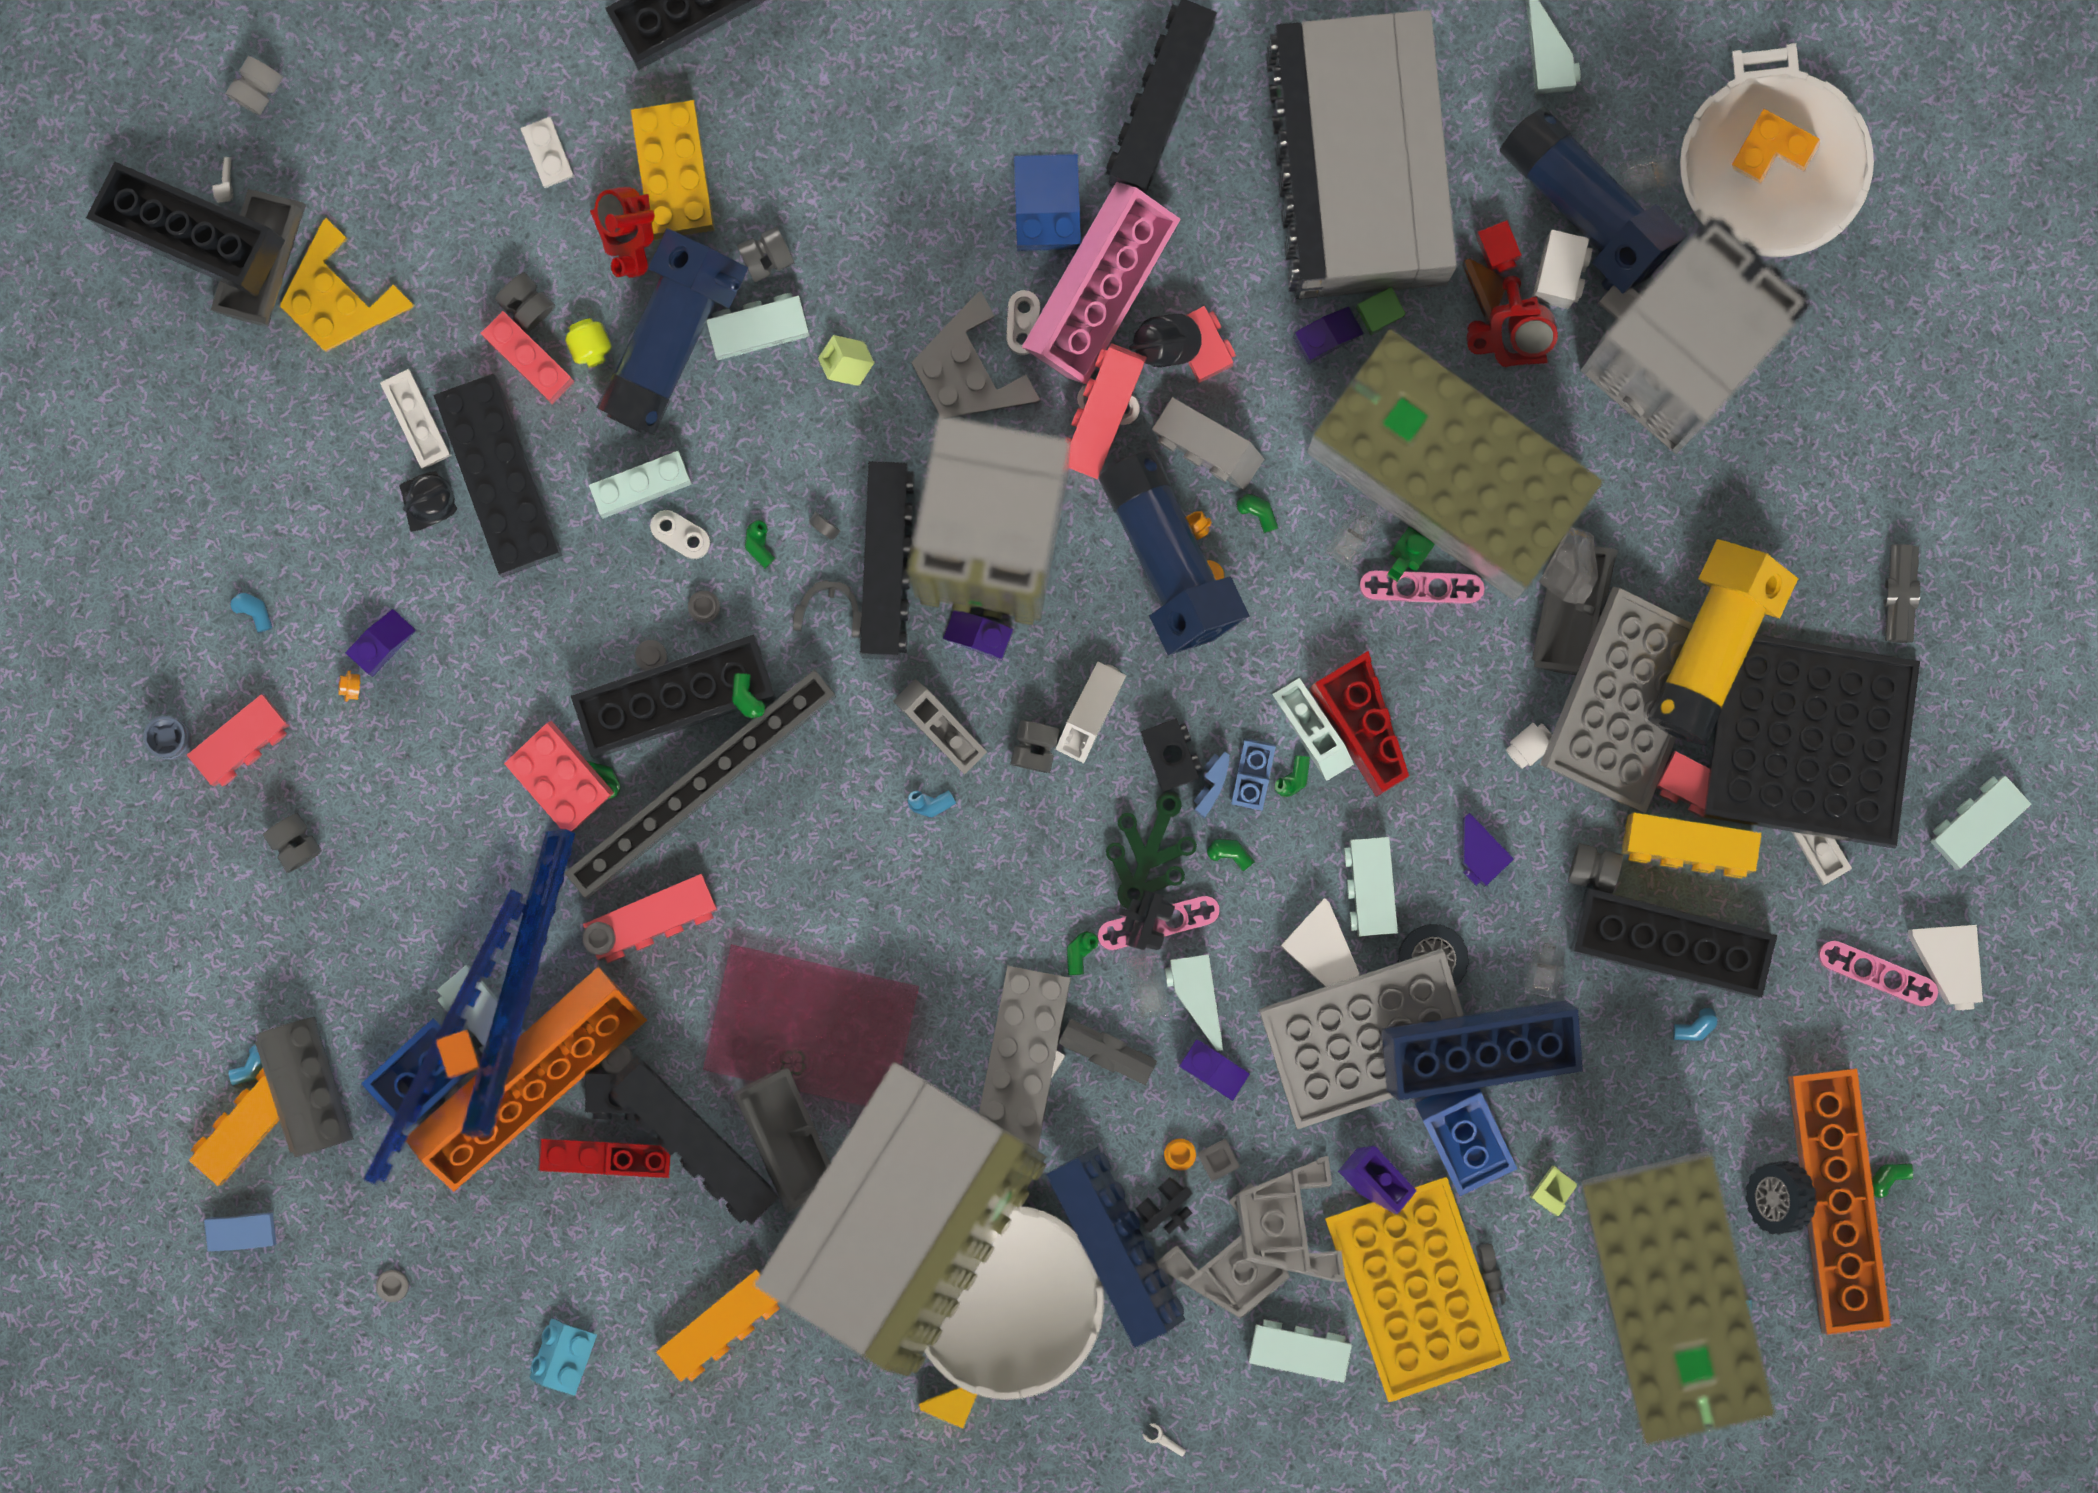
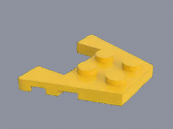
(326, 304)

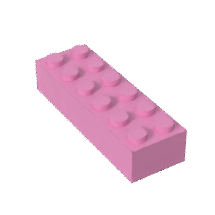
(1101, 282)

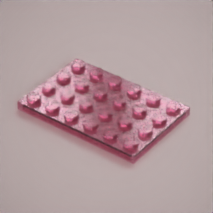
(818, 1020)

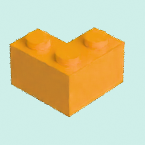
(1771, 139)

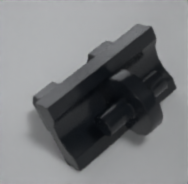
(1141, 919)
(1153, 1216)

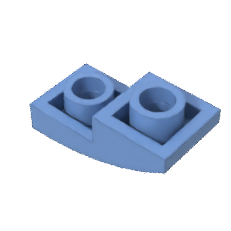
(1253, 774)
(1216, 775)
(240, 1232)

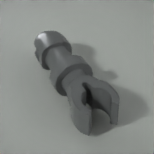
(1491, 1273)

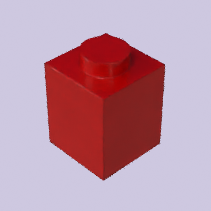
(1499, 247)

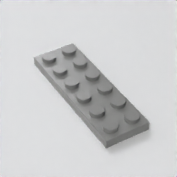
(1024, 1052)

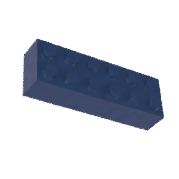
(1482, 1050)
(1116, 1247)

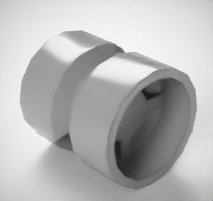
(254, 85)

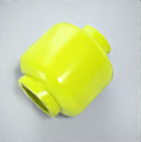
(588, 342)

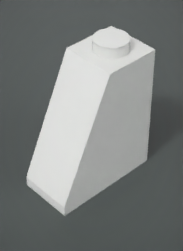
(1090, 711)
(1322, 947)
(1952, 962)

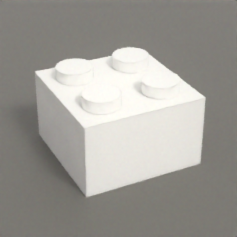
(1560, 269)

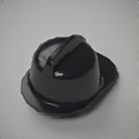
(1167, 340)
(427, 500)

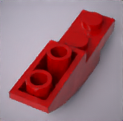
(603, 1158)

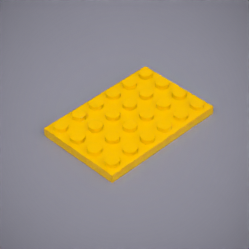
(1418, 1291)

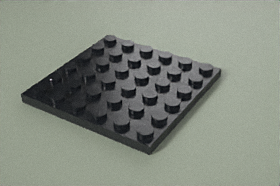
(1815, 742)

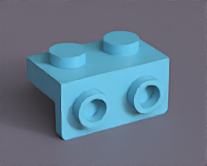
(562, 1357)

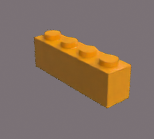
(236, 1133)
(716, 1328)

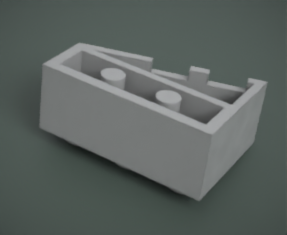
(1207, 444)

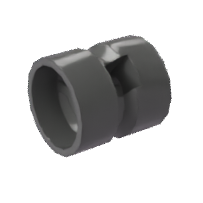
(777, 255)
(523, 300)
(1036, 735)
(287, 832)
(1595, 868)

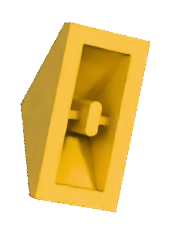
(950, 1406)

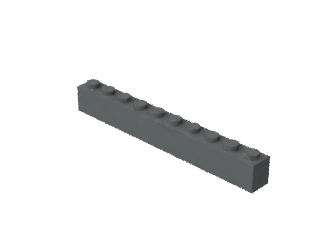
(700, 785)

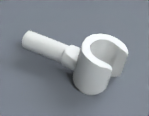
(222, 191)
(1165, 1441)

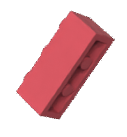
(527, 357)
(239, 741)

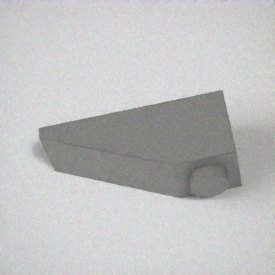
(939, 726)

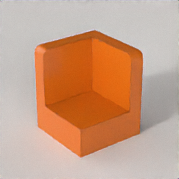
(458, 1054)

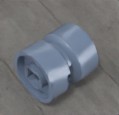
(167, 737)

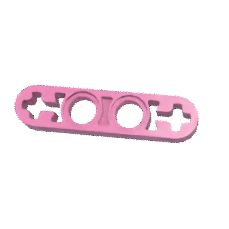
(1421, 591)
(1160, 925)
(1878, 971)

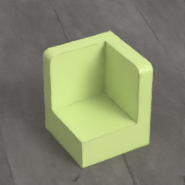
(846, 360)
(1554, 1191)

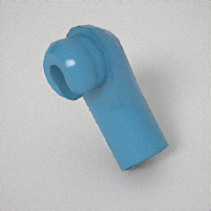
(254, 607)
(929, 806)
(1699, 1029)
(249, 1071)

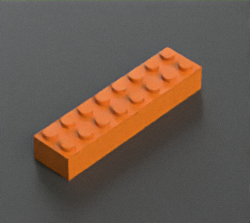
(544, 1067)
(1845, 1222)

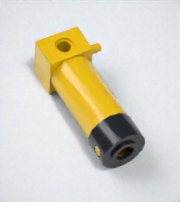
(1741, 592)

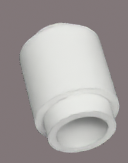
(1529, 745)

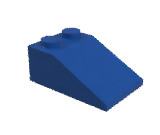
(1047, 202)
(394, 1077)
(1466, 1138)

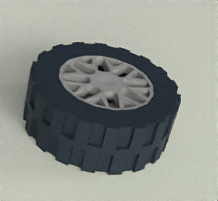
(1436, 937)
(1781, 1197)

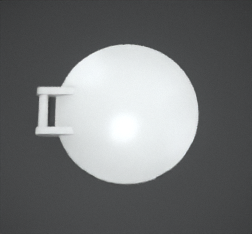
(1790, 207)
(1026, 1313)

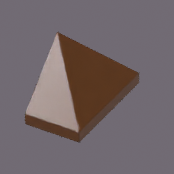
(1485, 286)

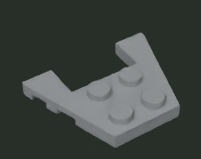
(956, 374)
(1275, 1224)
(1228, 1277)

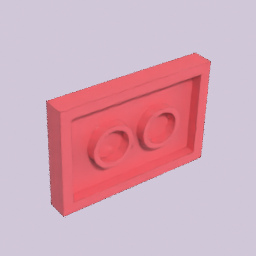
(559, 777)

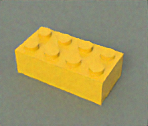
(673, 168)
(1691, 843)

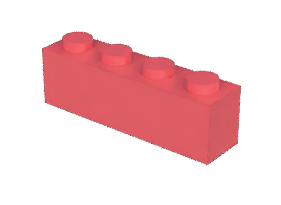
(1104, 409)
(658, 914)

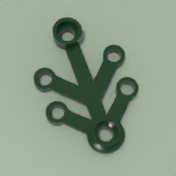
(1147, 856)

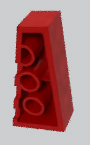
(1359, 716)

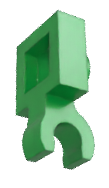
(1409, 552)

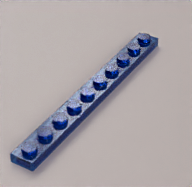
(518, 983)
(453, 1023)

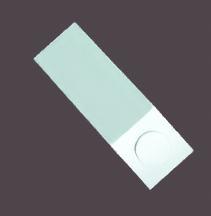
(1551, 57)
(1313, 729)
(1195, 990)

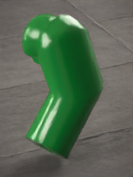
(1259, 507)
(755, 543)
(744, 699)
(608, 776)
(1295, 780)
(1230, 849)
(1078, 949)
(1888, 1175)

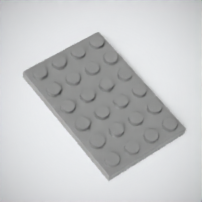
(1605, 725)
(1332, 1037)

